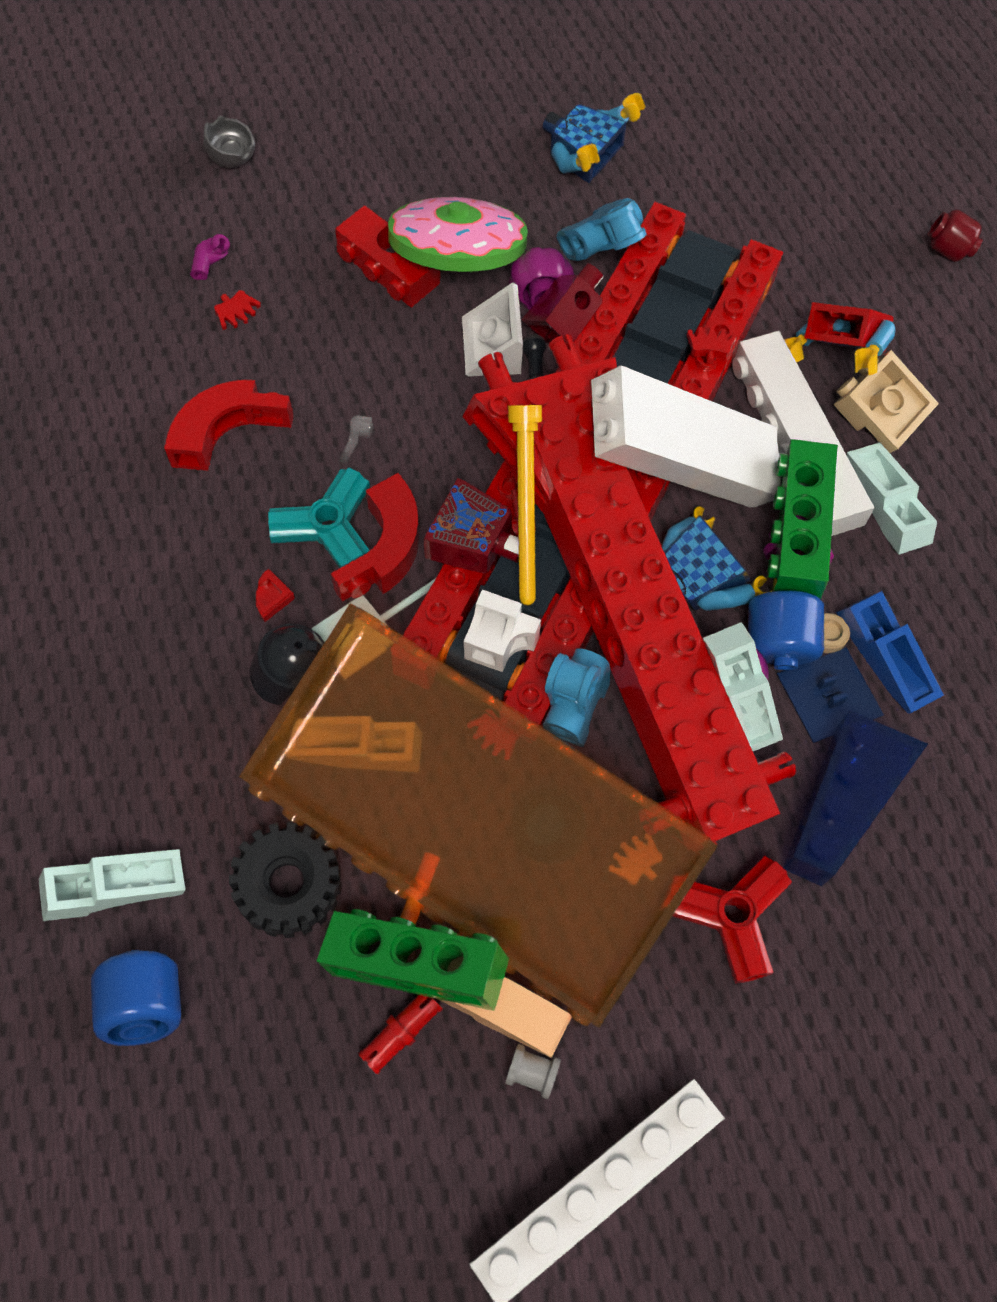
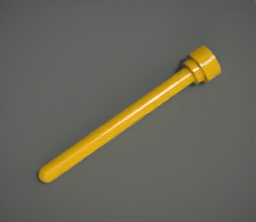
(525, 422)

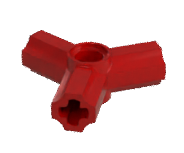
(743, 940)

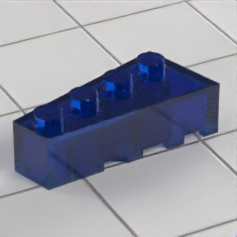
(851, 789)

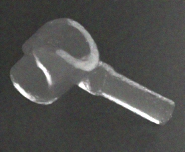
(359, 428)

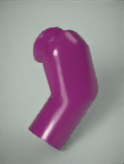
(207, 254)

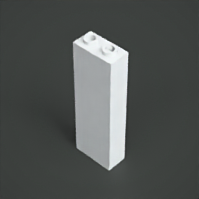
(683, 438)

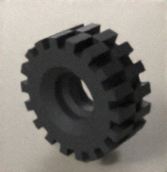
(266, 855)

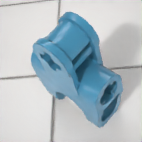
(608, 228)
(574, 692)

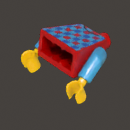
(846, 327)

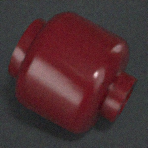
(955, 235)

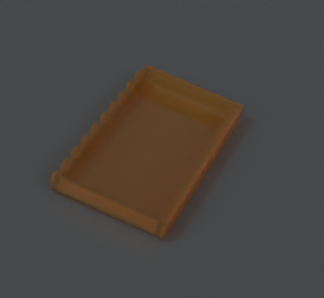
(478, 814)

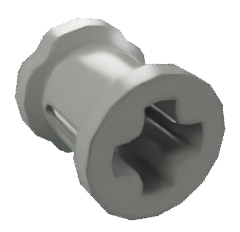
(533, 1071)

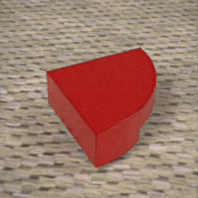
(271, 595)

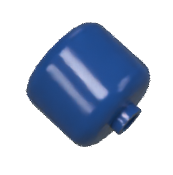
(787, 627)
(135, 998)

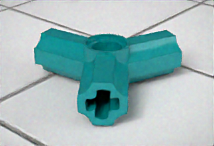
(338, 505)

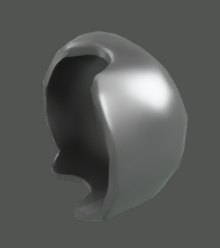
(228, 142)

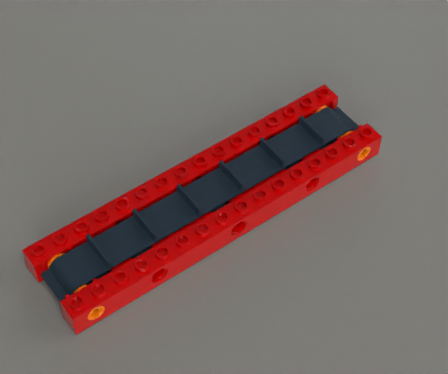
(653, 299)

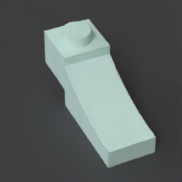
(745, 684)
(109, 883)

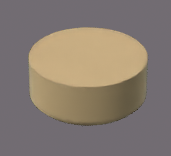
(835, 633)

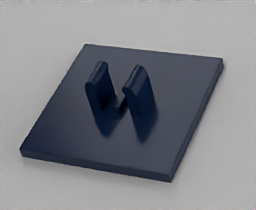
(827, 691)

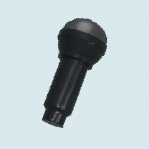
(534, 348)

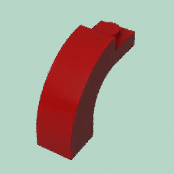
(216, 412)
(396, 550)

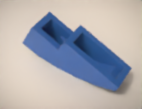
(891, 652)

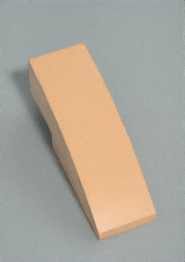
(520, 1016)

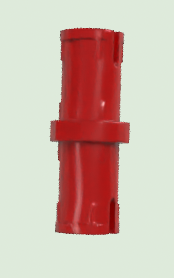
(399, 1032)

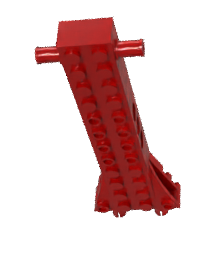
(631, 598)

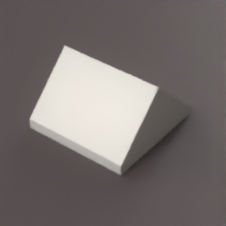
(492, 329)

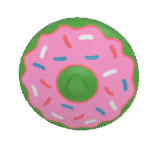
(457, 234)

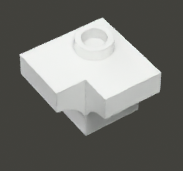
(499, 631)

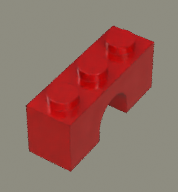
(365, 242)

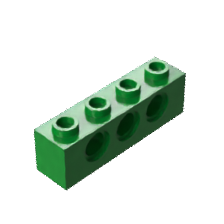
(815, 466)
(472, 984)

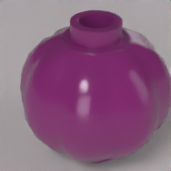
(538, 270)

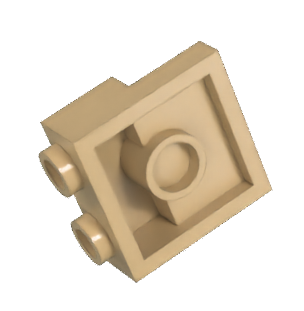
(886, 403)

